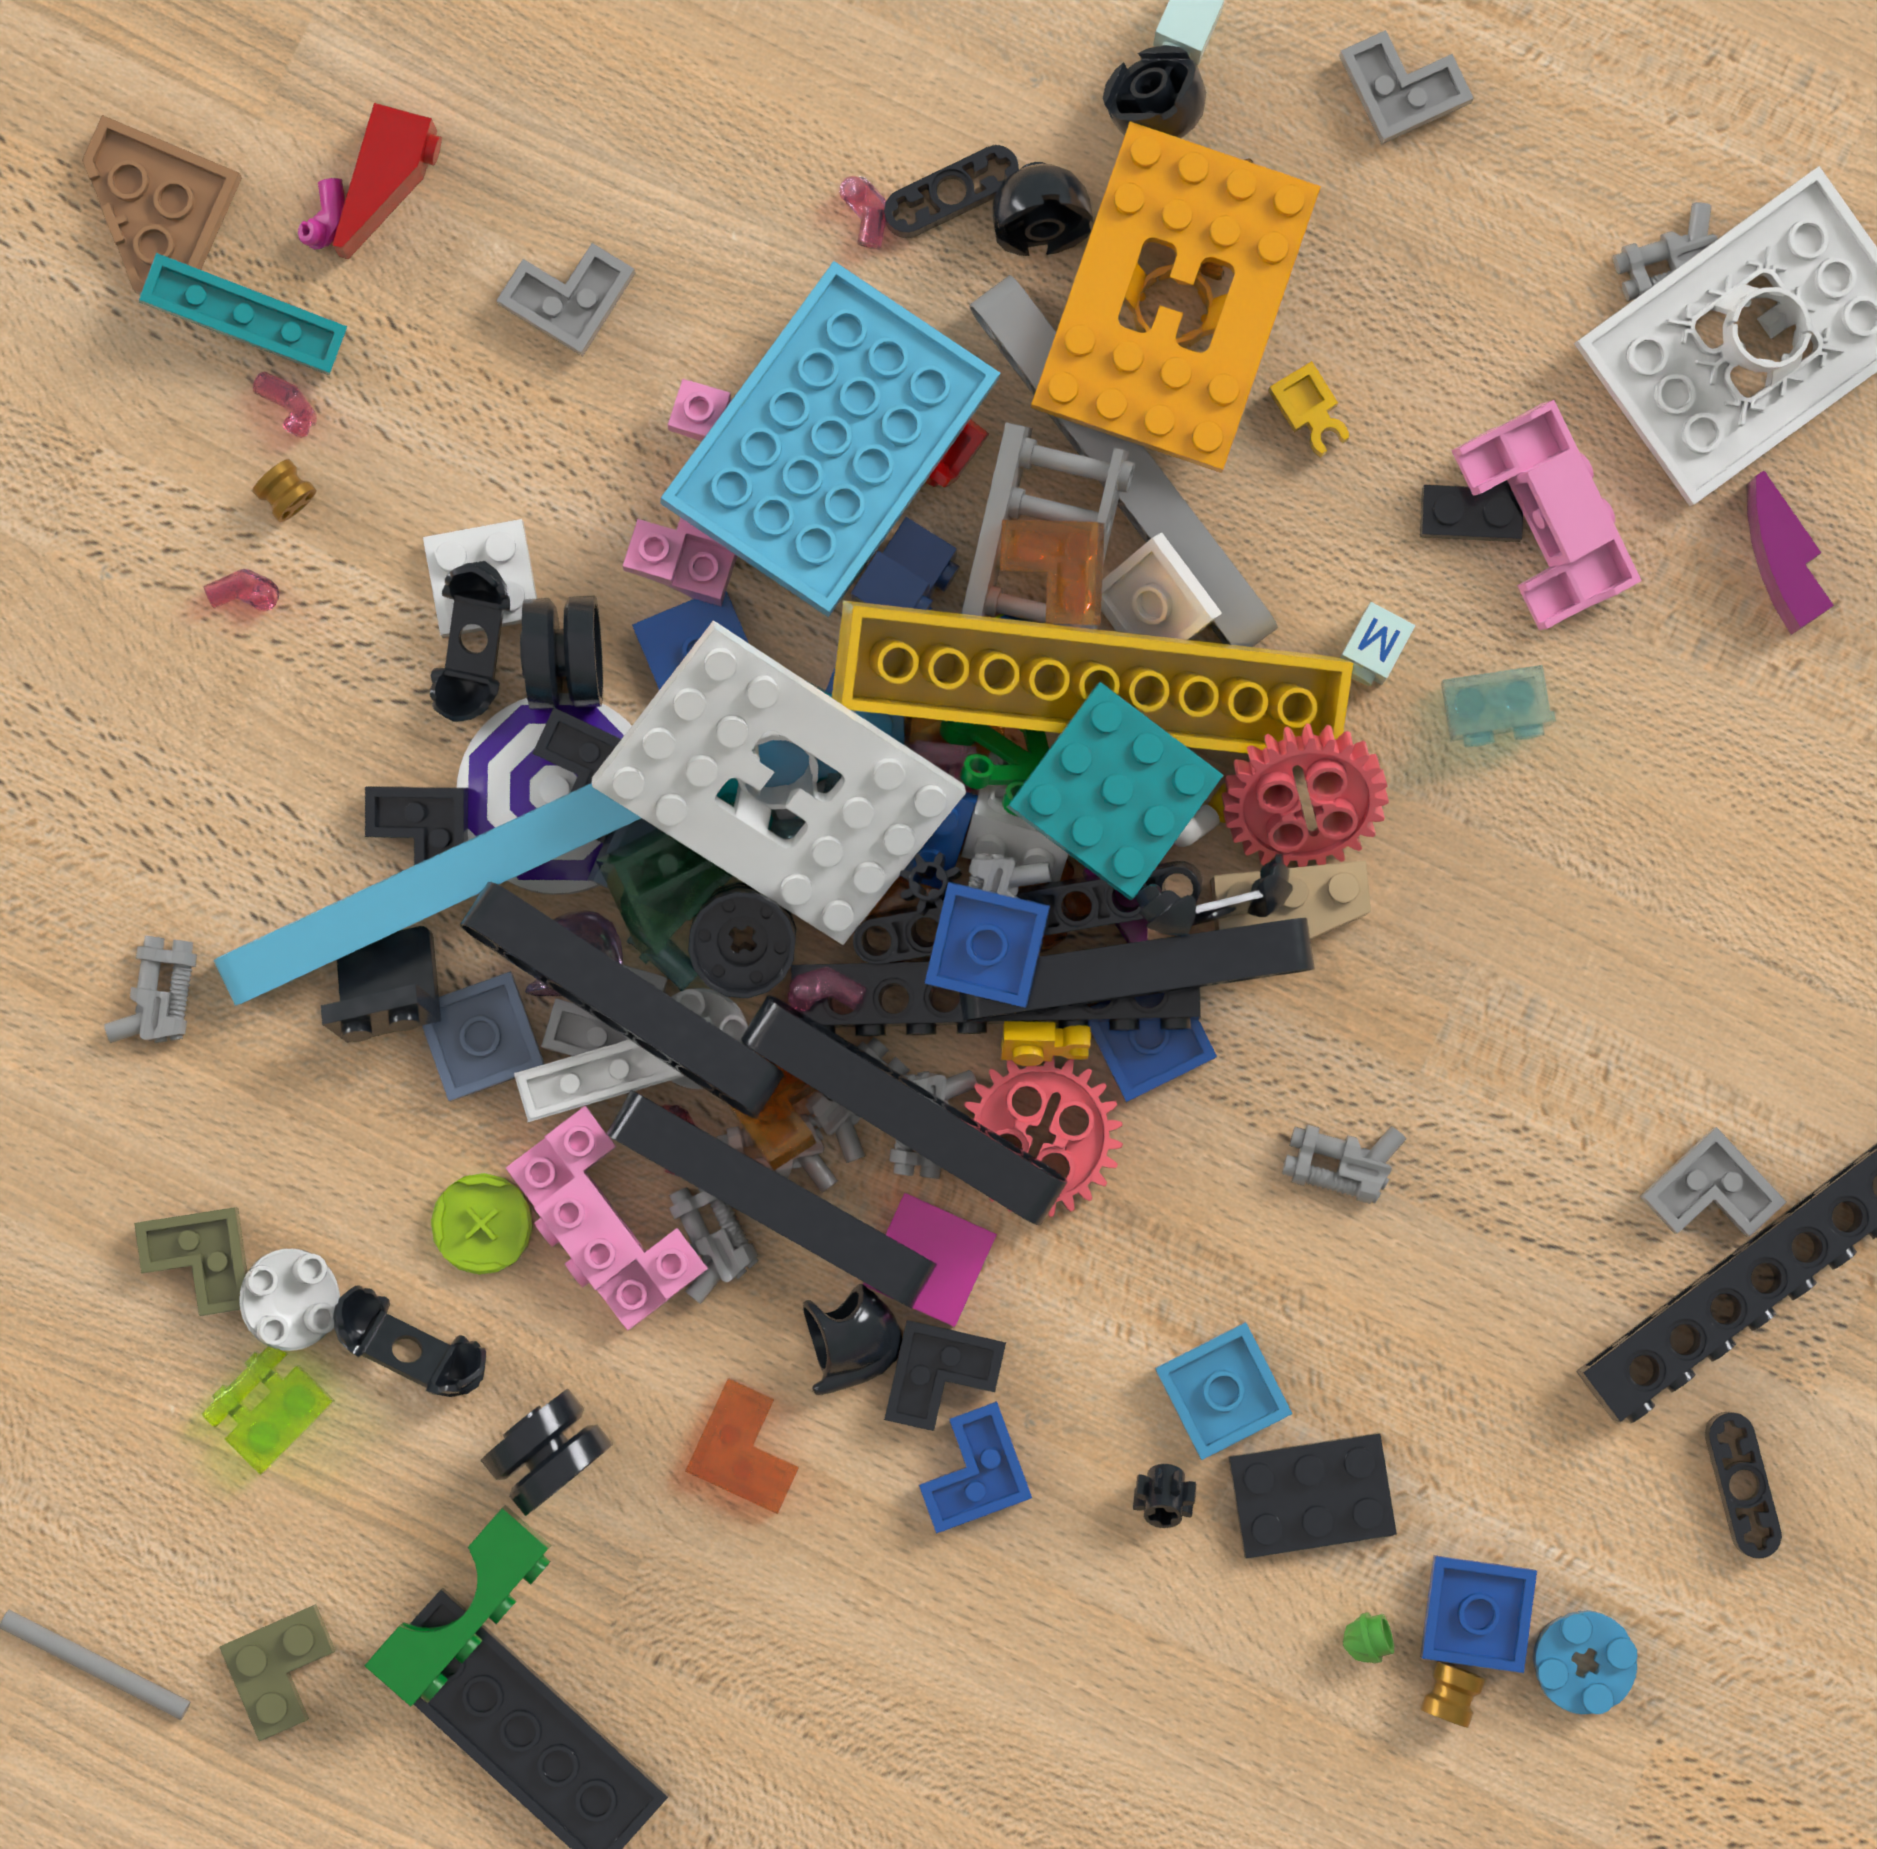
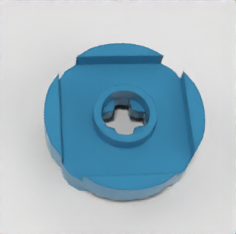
(1614, 1654)

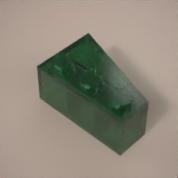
(659, 885)

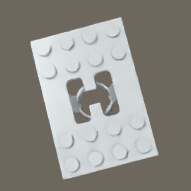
(1682, 390)
(709, 730)

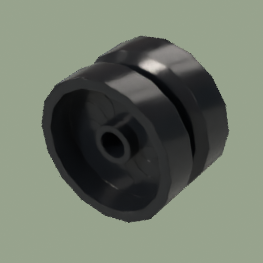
(557, 653)
(545, 1451)

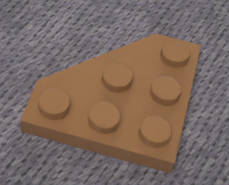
(156, 197)

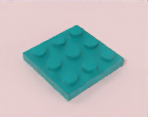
(1115, 791)

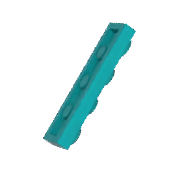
(242, 314)

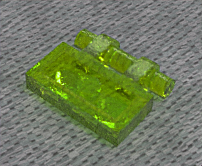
(278, 1418)

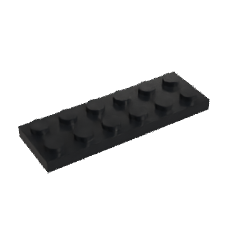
(537, 1742)

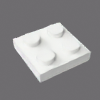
(498, 544)
(1156, 594)

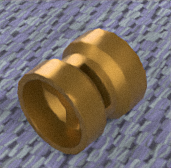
(1453, 1694)

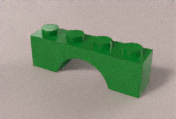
(415, 1656)

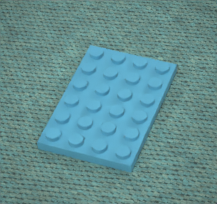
(830, 438)

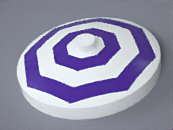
(512, 781)

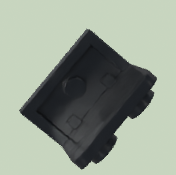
(386, 987)

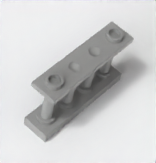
(1010, 502)

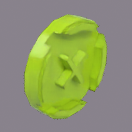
(482, 1223)

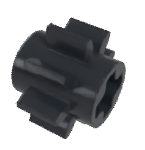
(927, 871)
(1164, 1496)

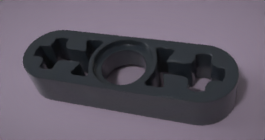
(912, 196)
(1740, 1525)

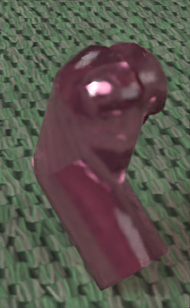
(868, 206)

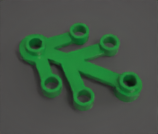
(1021, 762)

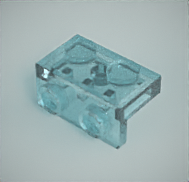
(1497, 704)

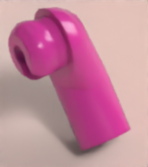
(321, 229)

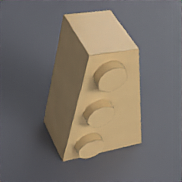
(1321, 893)

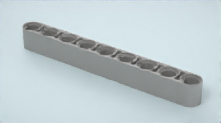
(1152, 500)

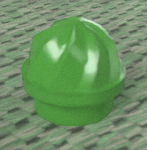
(1369, 1638)

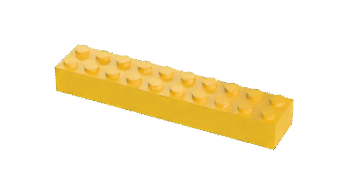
(1044, 672)

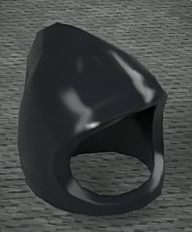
(853, 1340)

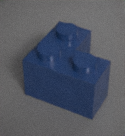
(908, 569)

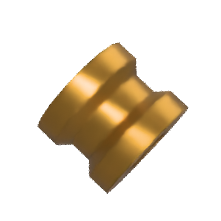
(284, 490)

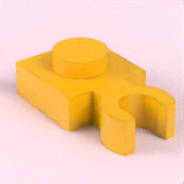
(1305, 401)
(1039, 1041)

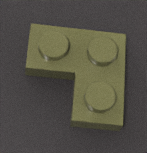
(206, 1242)
(263, 1664)

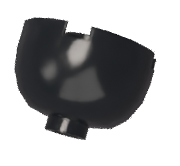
(1157, 92)
(1041, 208)

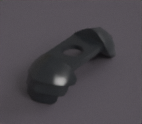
(468, 680)
(1176, 915)
(369, 1331)

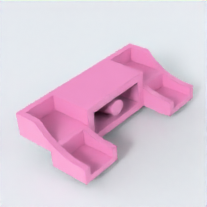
(1561, 508)
(685, 556)
(592, 1230)

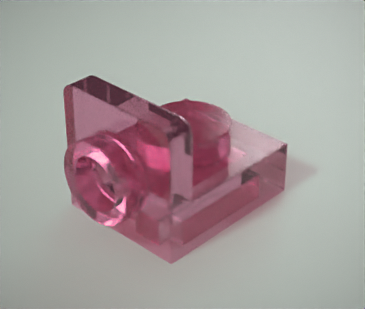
(944, 756)

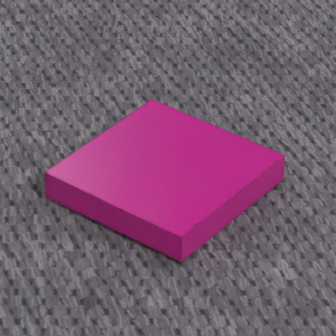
(952, 1244)

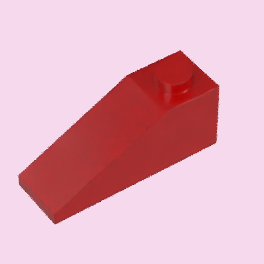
(386, 171)

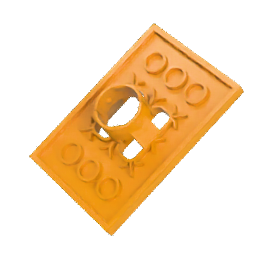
(1147, 380)

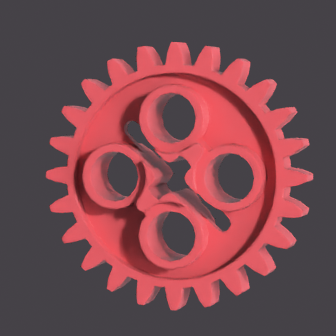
(1342, 798)
(1083, 1152)

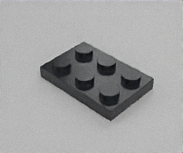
(1312, 1495)

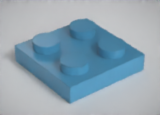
(1223, 1390)

